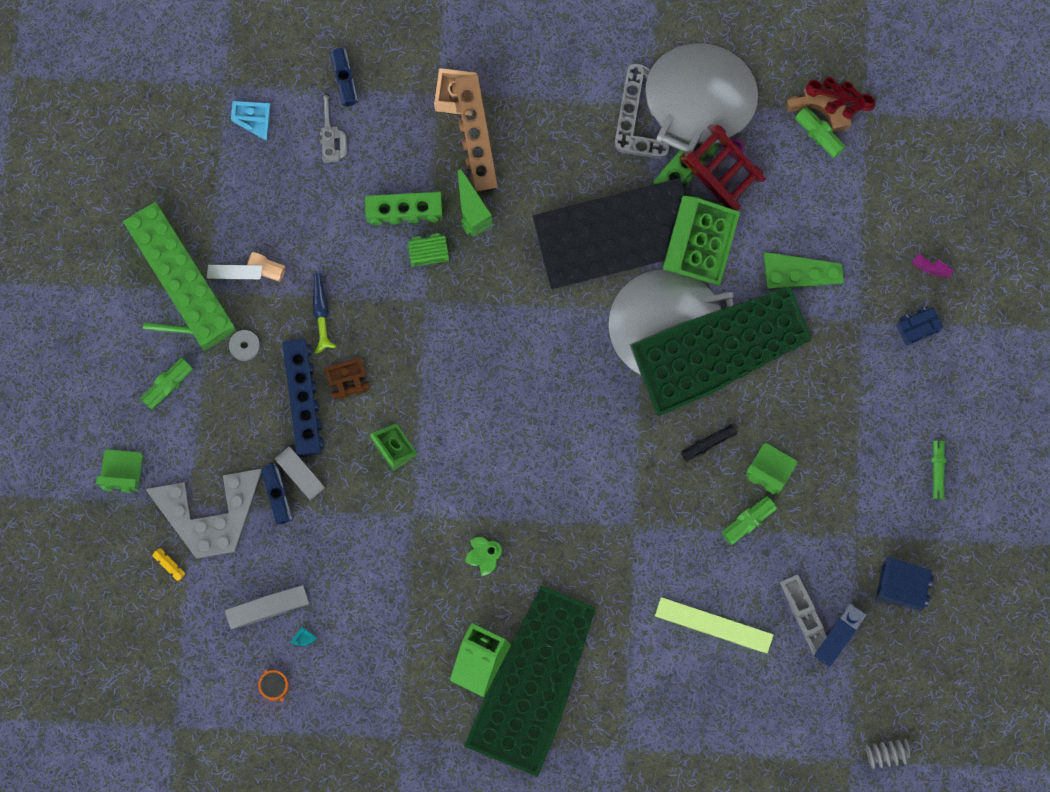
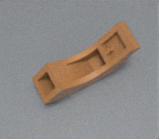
(836, 121)

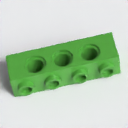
(675, 167)
(394, 202)

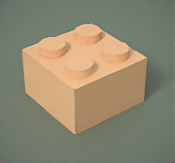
(444, 96)

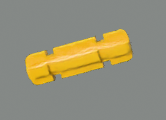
(168, 564)

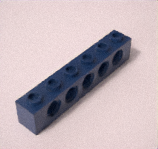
(291, 351)

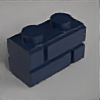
(919, 325)

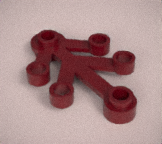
(862, 102)

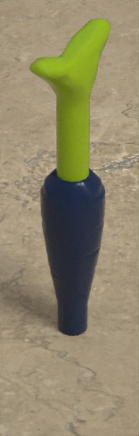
(320, 311)

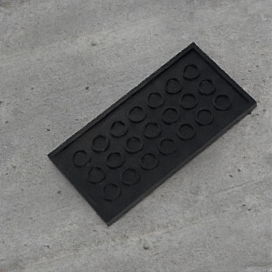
(608, 233)

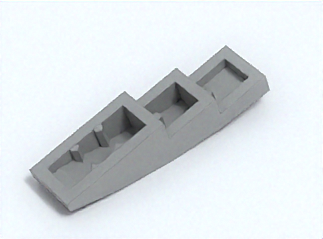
(266, 607)
(804, 612)

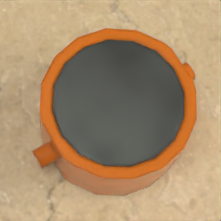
(273, 685)

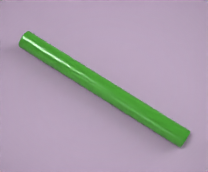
(165, 327)

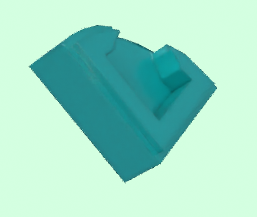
(303, 638)

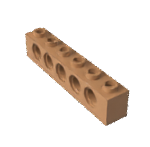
(471, 83)

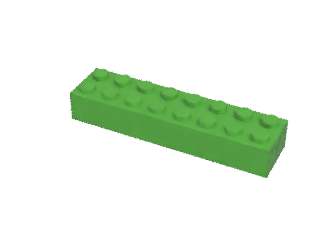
(179, 276)

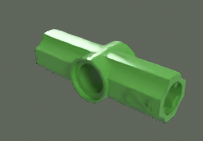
(820, 132)
(166, 383)
(749, 520)

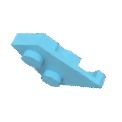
(252, 117)

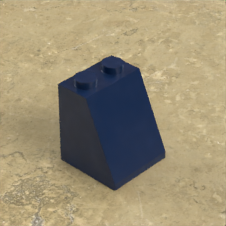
(904, 584)

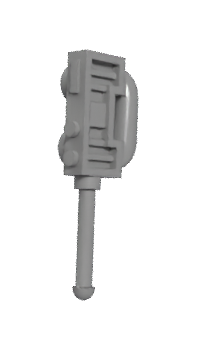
(329, 135)

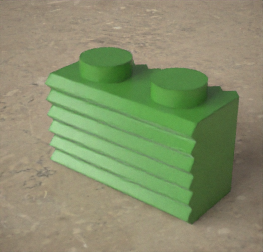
(428, 250)

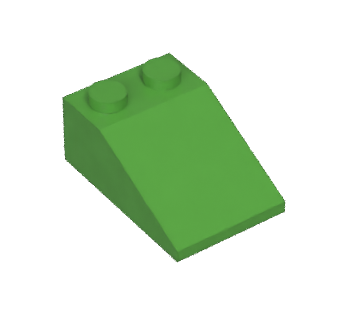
(474, 213)

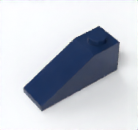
(840, 635)

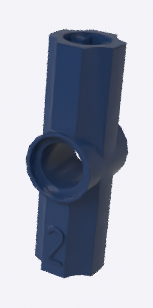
(342, 67)
(280, 505)

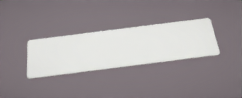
(234, 271)

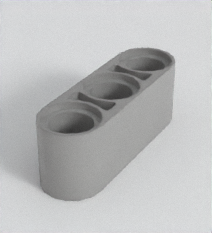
(299, 473)

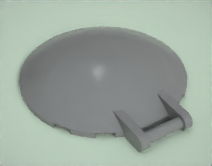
(697, 89)
(656, 303)

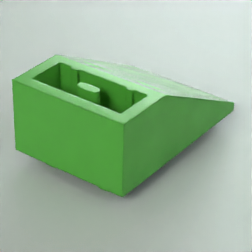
(479, 659)

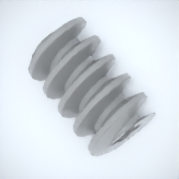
(888, 753)

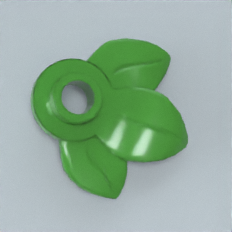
(481, 556)

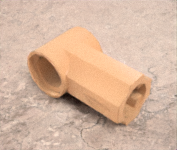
(269, 268)

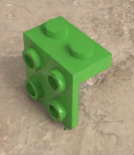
(771, 469)
(120, 471)

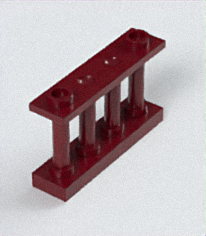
(704, 173)

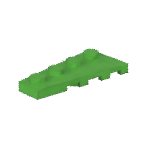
(796, 272)

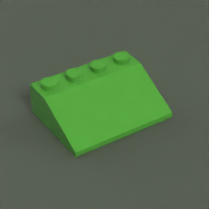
(701, 240)

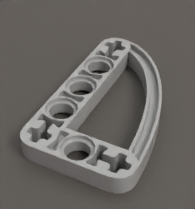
(631, 118)

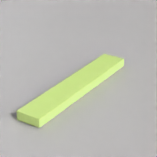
(714, 625)

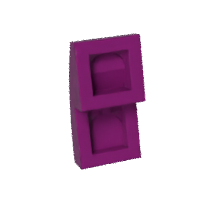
(938, 269)

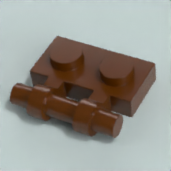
(344, 373)

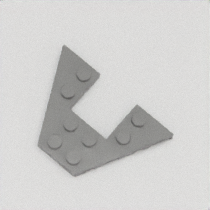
(215, 533)

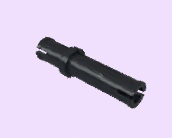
(704, 445)

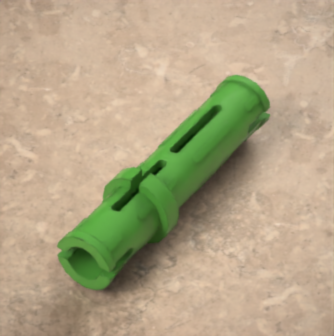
(938, 470)

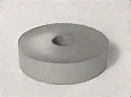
(248, 353)

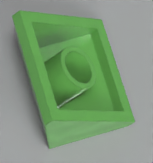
(393, 446)

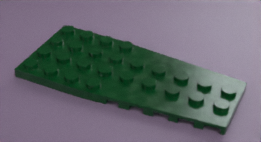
(718, 348)
(533, 683)

